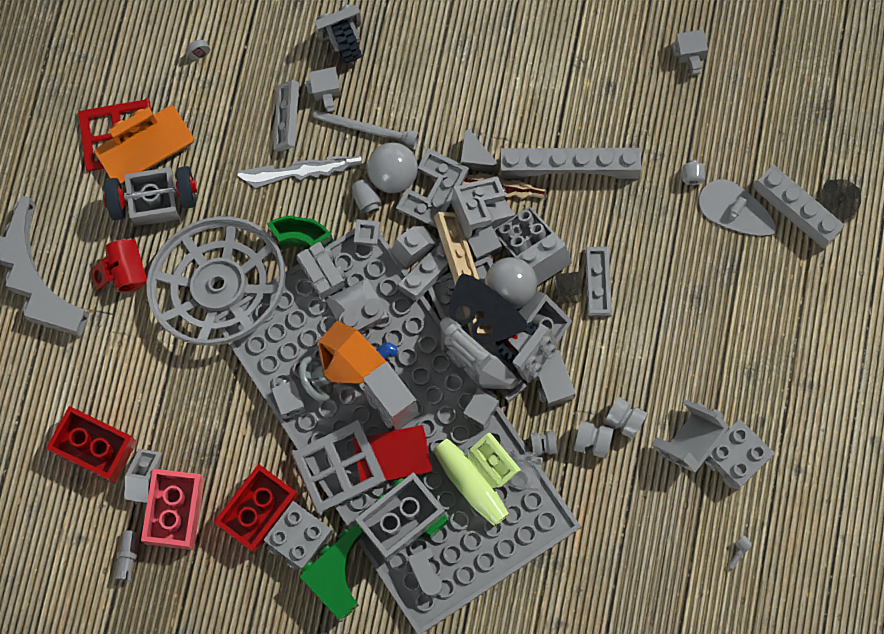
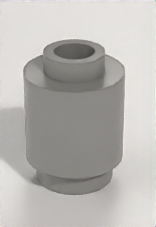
(366, 197)

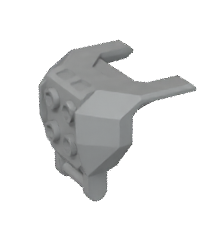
(479, 359)

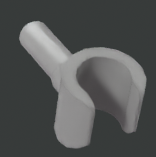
(744, 545)

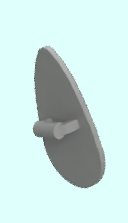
(735, 209)

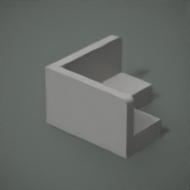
(471, 200)

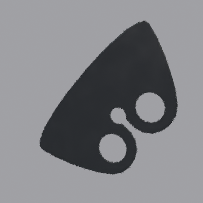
(497, 311)

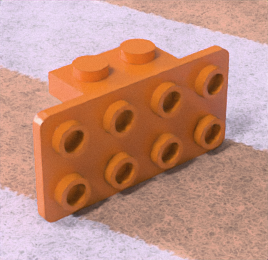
(143, 142)

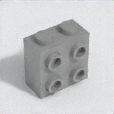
(738, 455)
(297, 536)

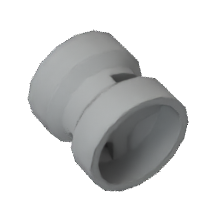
(549, 443)

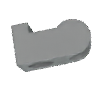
(429, 582)

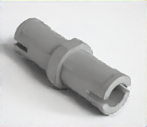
(126, 556)

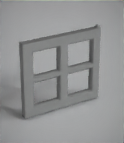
(338, 467)

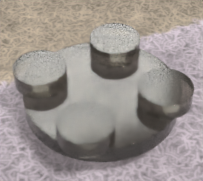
(841, 198)

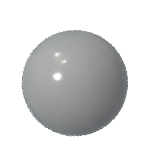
(392, 167)
(513, 281)

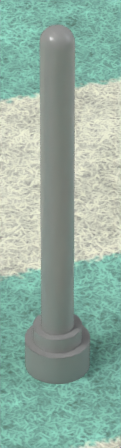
(409, 139)

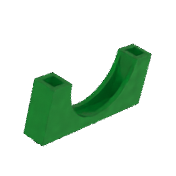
(329, 573)

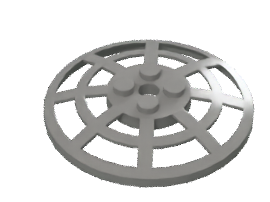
(211, 271)

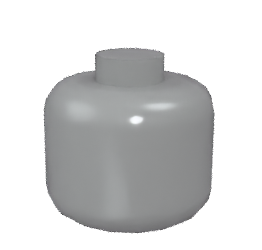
(693, 173)

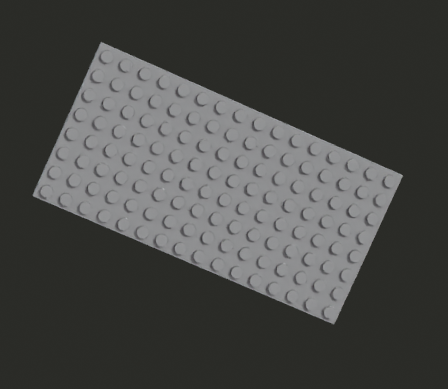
(469, 549)

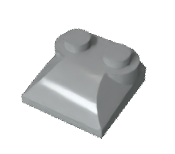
(358, 307)

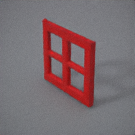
(114, 111)

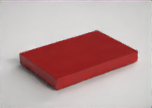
(397, 453)

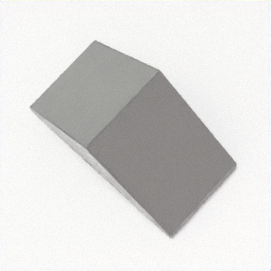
(475, 155)

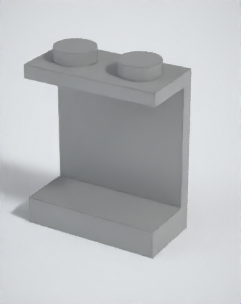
(695, 437)

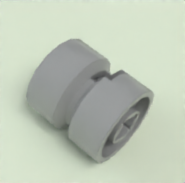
(627, 419)
(593, 439)

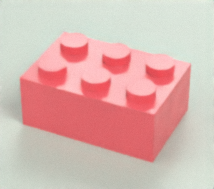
(173, 509)

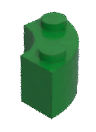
(299, 231)

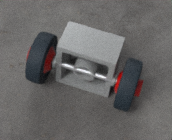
(151, 195)

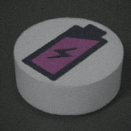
(197, 49)

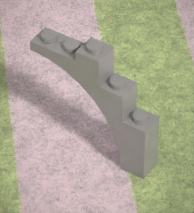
(44, 305)

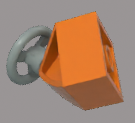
(344, 359)

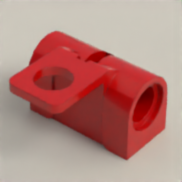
(122, 266)

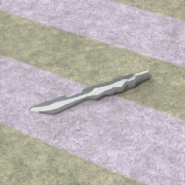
(300, 169)

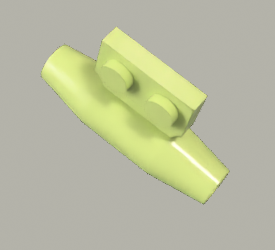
(479, 474)

